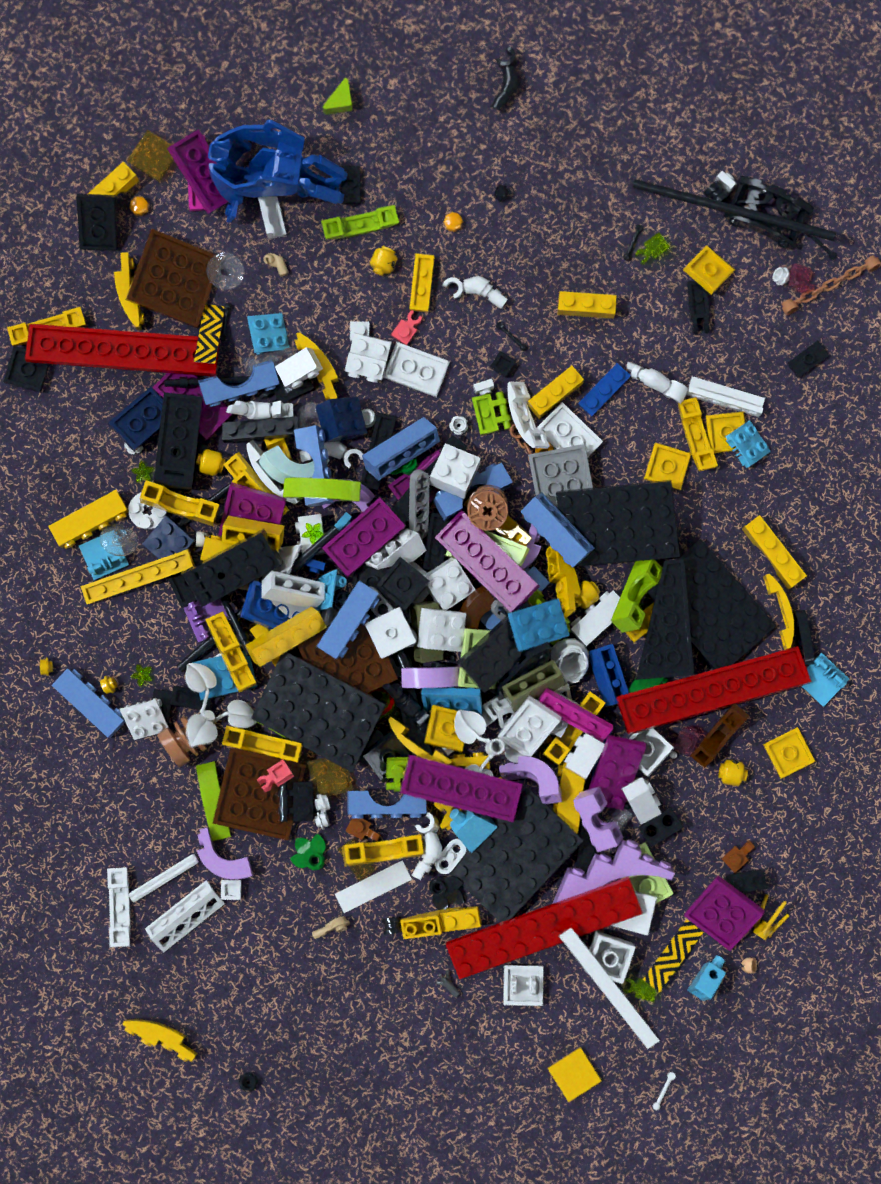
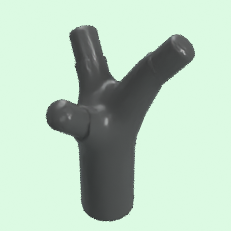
(446, 982)

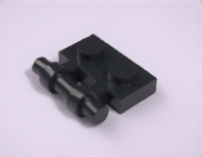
(302, 801)

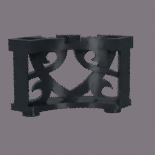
(755, 187)

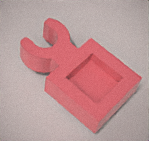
(405, 330)
(277, 775)

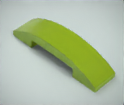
(360, 224)
(322, 489)
(210, 790)

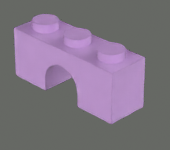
(602, 834)

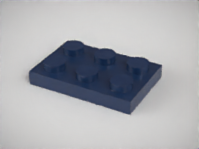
(139, 419)

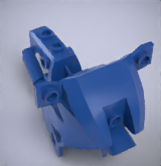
(270, 171)

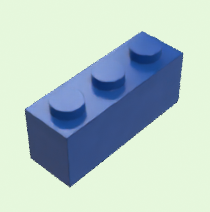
(608, 674)

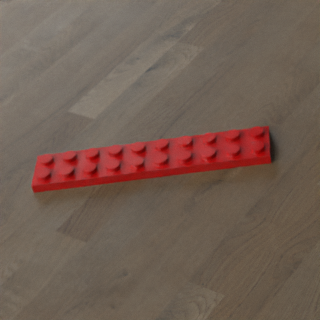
(116, 350)
(713, 690)
(543, 927)

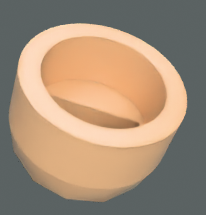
(750, 965)

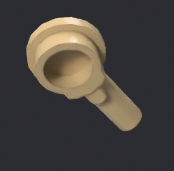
(339, 924)

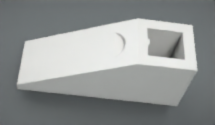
(405, 545)

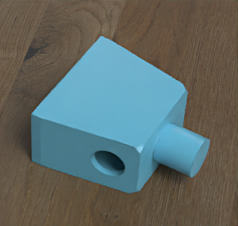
(471, 827)
(705, 986)

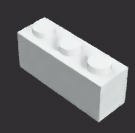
(293, 590)
(596, 620)

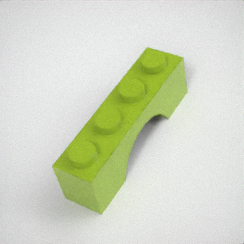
(643, 576)

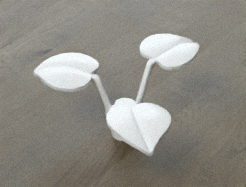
(200, 726)
(470, 726)

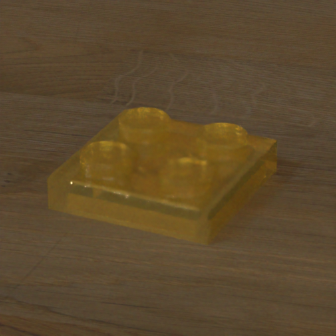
(151, 156)
(329, 778)

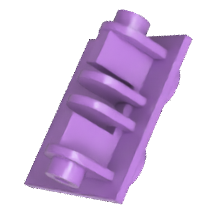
(198, 614)

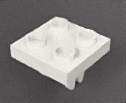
(523, 985)

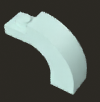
(280, 467)

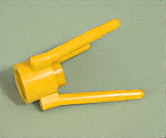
(765, 929)

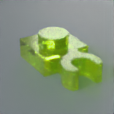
(653, 247)
(641, 989)

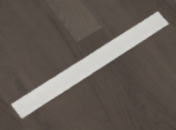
(609, 988)

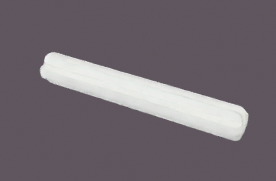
(163, 878)

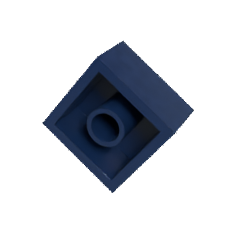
(341, 419)

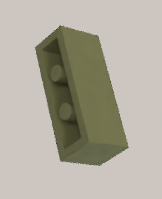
(421, 654)
(533, 684)

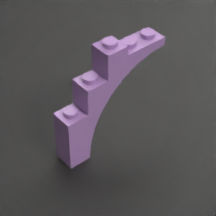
(602, 870)

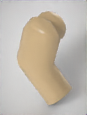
(278, 262)

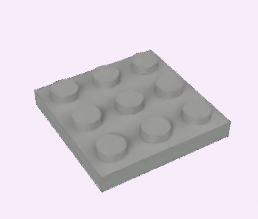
(560, 471)

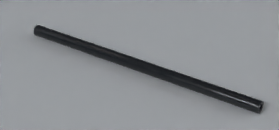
(734, 210)
(298, 563)

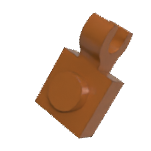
(360, 827)
(736, 858)

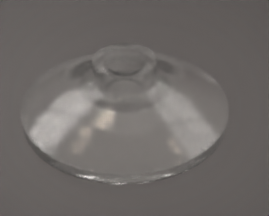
(227, 262)
(118, 545)

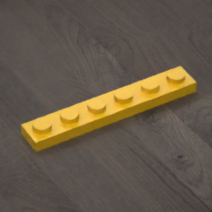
(137, 576)

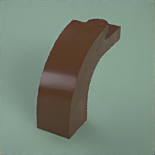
(476, 606)
(719, 735)

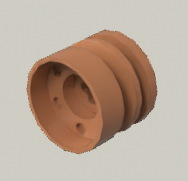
(491, 497)
(177, 743)

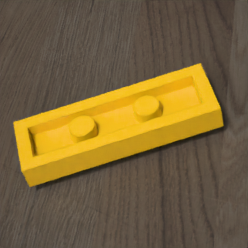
(421, 282)

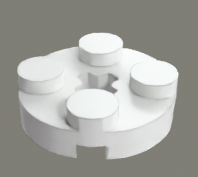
(144, 521)

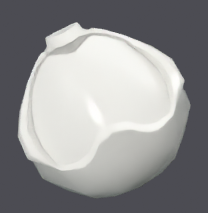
(571, 659)

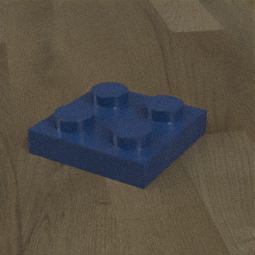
(168, 539)

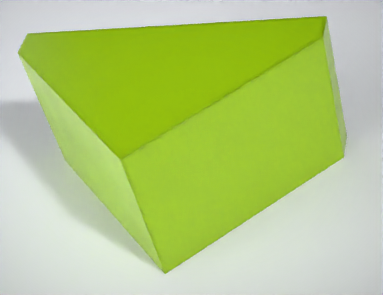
(340, 100)

